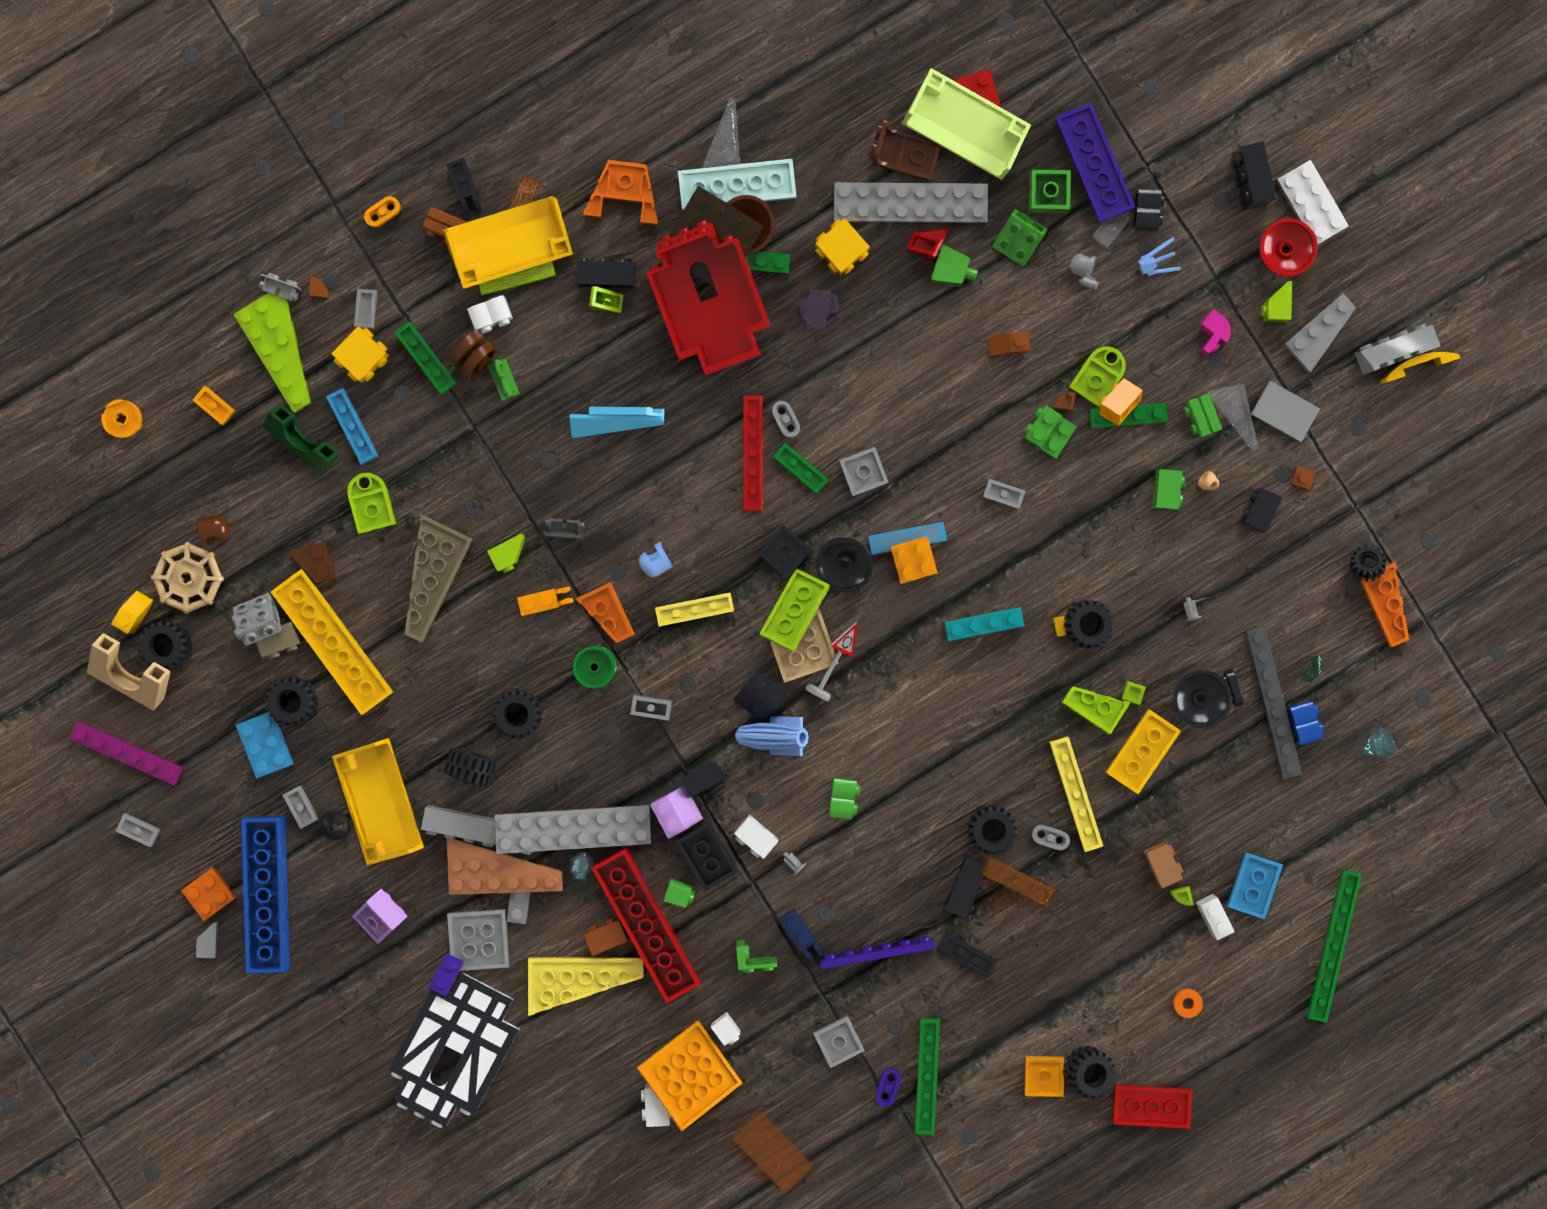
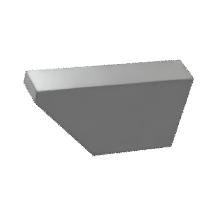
(208, 942)

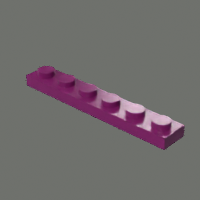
(126, 753)

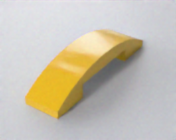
(1439, 359)

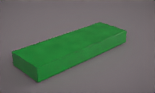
(800, 468)

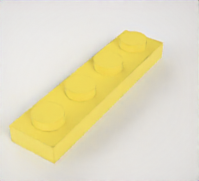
(694, 609)

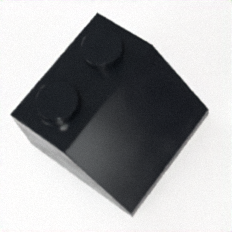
(760, 696)

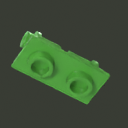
(503, 379)

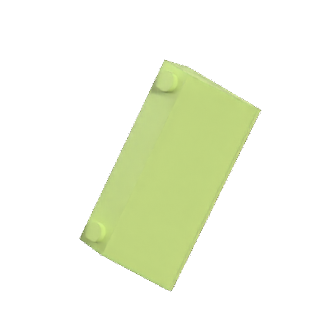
(966, 124)

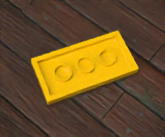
(1143, 751)

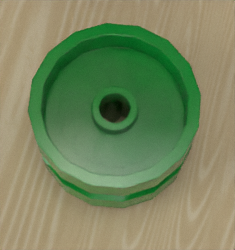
(594, 655)

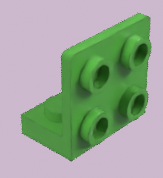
(1019, 237)
(748, 965)

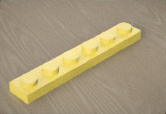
(1076, 794)

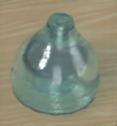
(1380, 744)

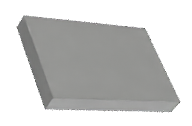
(1285, 411)

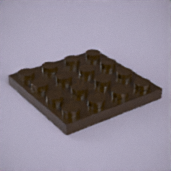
(726, 222)

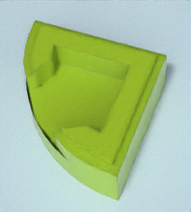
(1182, 895)

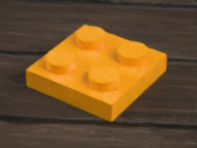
(913, 559)
(1044, 1076)

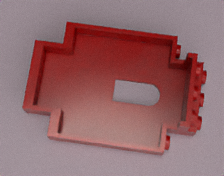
(721, 326)

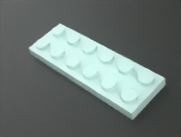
(761, 179)

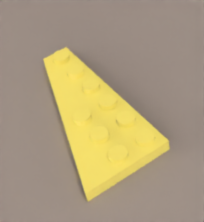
(567, 979)

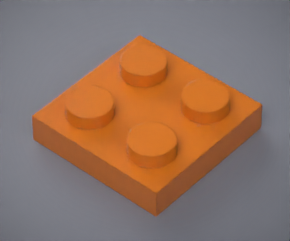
(208, 894)

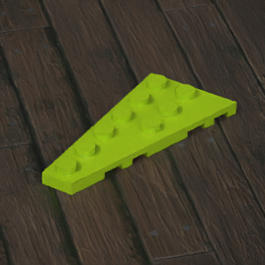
(274, 339)

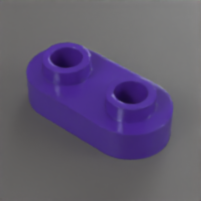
(888, 1086)

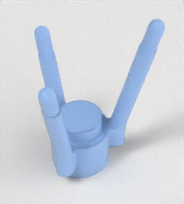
(1148, 264)

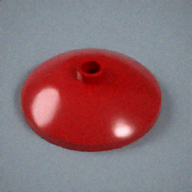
(1298, 240)

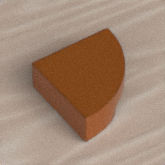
(318, 288)
(1066, 402)

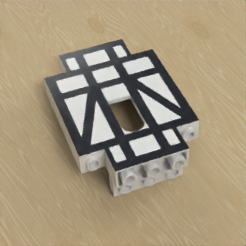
(468, 1023)

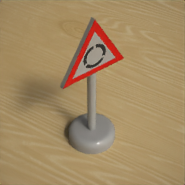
(844, 644)

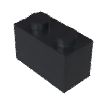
(1261, 510)

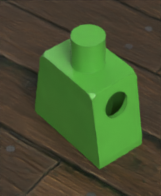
(952, 268)

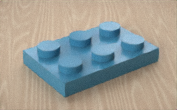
(264, 745)
(1254, 885)

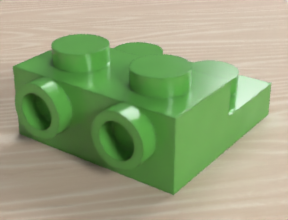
(1049, 431)

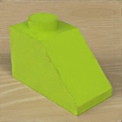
(1279, 305)
(507, 553)

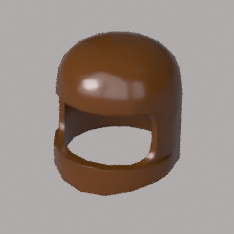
(211, 527)

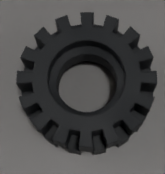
(1367, 573)

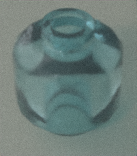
(581, 866)

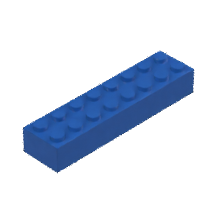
(265, 894)

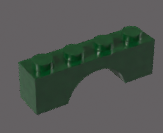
(283, 426)

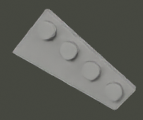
(1316, 336)

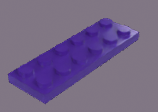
(1095, 163)

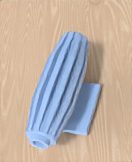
(779, 736)

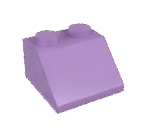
(676, 811)
(379, 916)

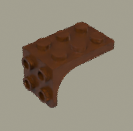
(904, 152)

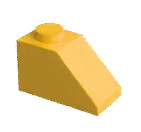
(132, 613)

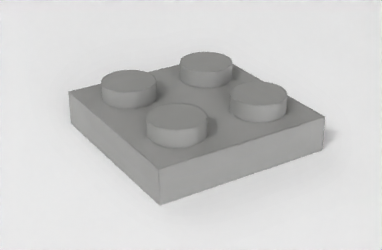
(863, 471)
(839, 1041)

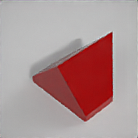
(927, 243)

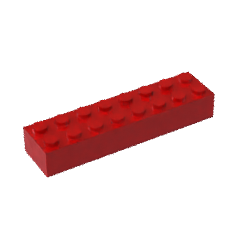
(646, 925)

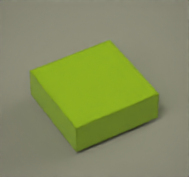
(1133, 692)

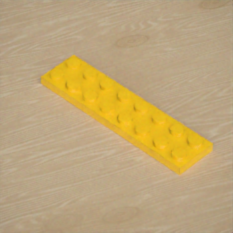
(332, 641)

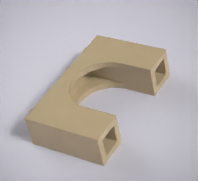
(105, 666)

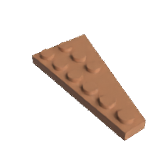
(483, 871)

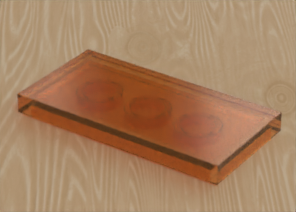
(772, 1151)

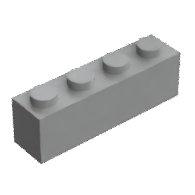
(1397, 349)

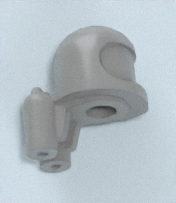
(1083, 267)

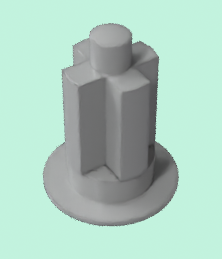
(1191, 610)
(793, 863)

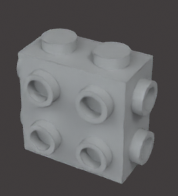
(256, 619)

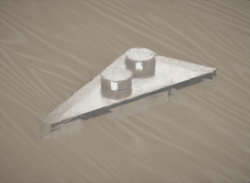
(725, 145)
(1235, 408)

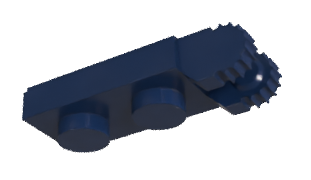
(800, 933)

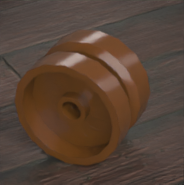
(472, 354)

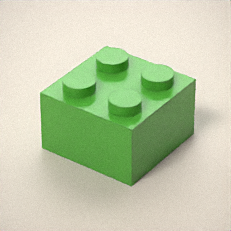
(1049, 191)

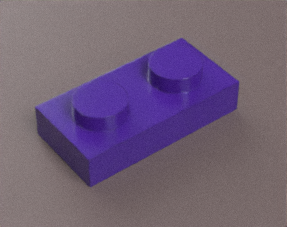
(446, 974)

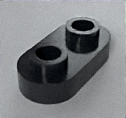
(1230, 678)

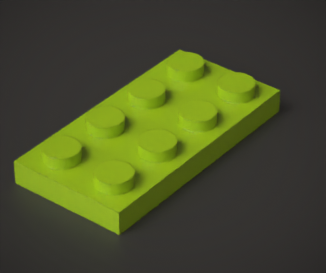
(794, 610)

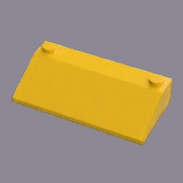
(508, 241)
(378, 802)

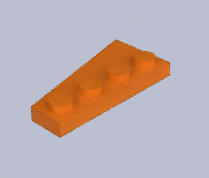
(1387, 605)

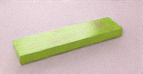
(518, 278)

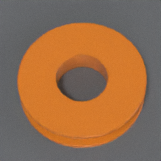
(1190, 1012)

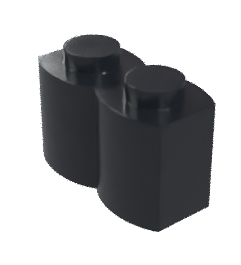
(1147, 209)

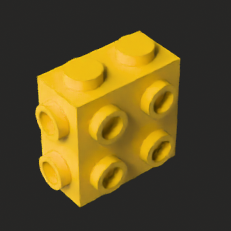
(841, 247)
(360, 355)

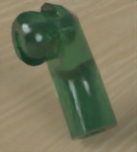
(1314, 670)

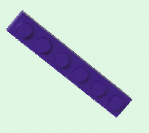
(869, 953)

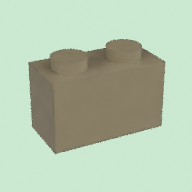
(284, 640)

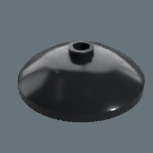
(844, 575)
(1215, 700)

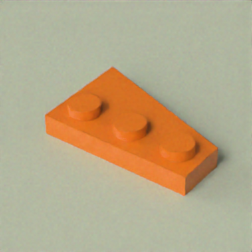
(608, 611)

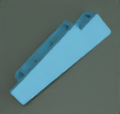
(614, 419)

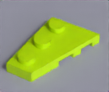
(1097, 709)

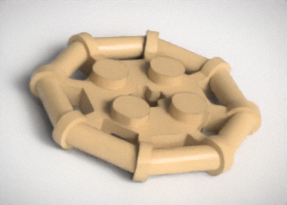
(197, 573)

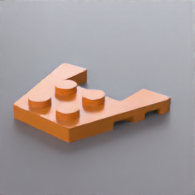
(625, 183)

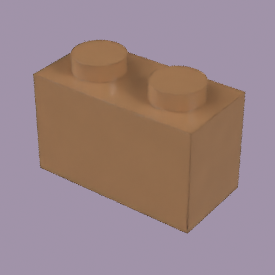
(1163, 864)

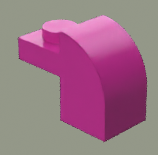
(1217, 328)

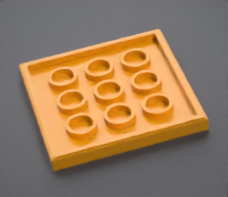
(689, 1075)

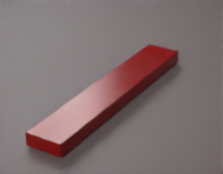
(752, 453)

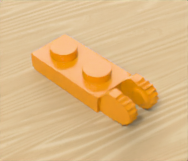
(542, 601)

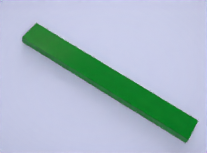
(1334, 946)

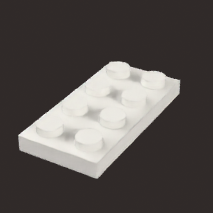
(1312, 201)

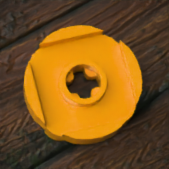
(118, 429)

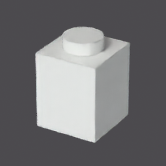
(726, 1029)

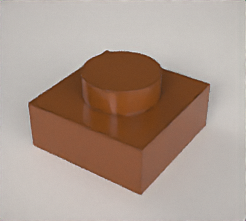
(1302, 478)

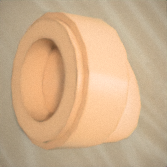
(1207, 479)

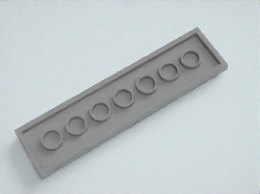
(911, 202)
(572, 829)

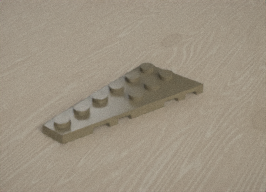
(435, 567)

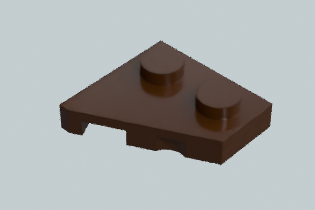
(315, 561)

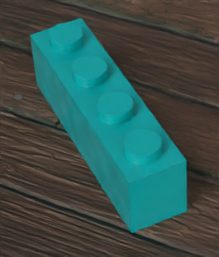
(983, 624)

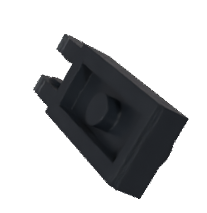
(463, 183)

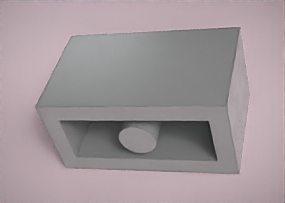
(651, 707)

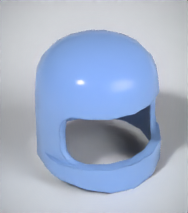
(656, 563)

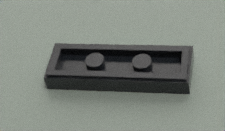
(967, 954)

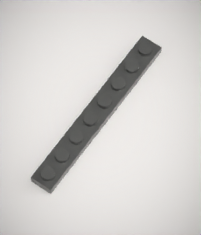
(1273, 702)

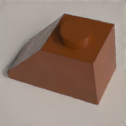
(1009, 344)

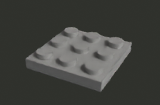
(479, 938)

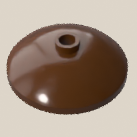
(760, 212)

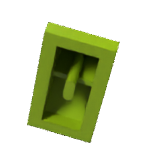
(605, 300)

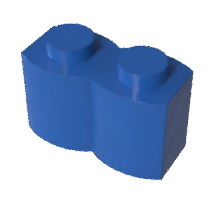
(1305, 722)

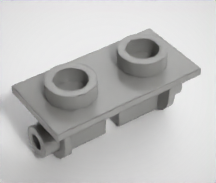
(272, 284)

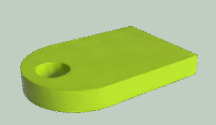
(1098, 375)
(370, 505)

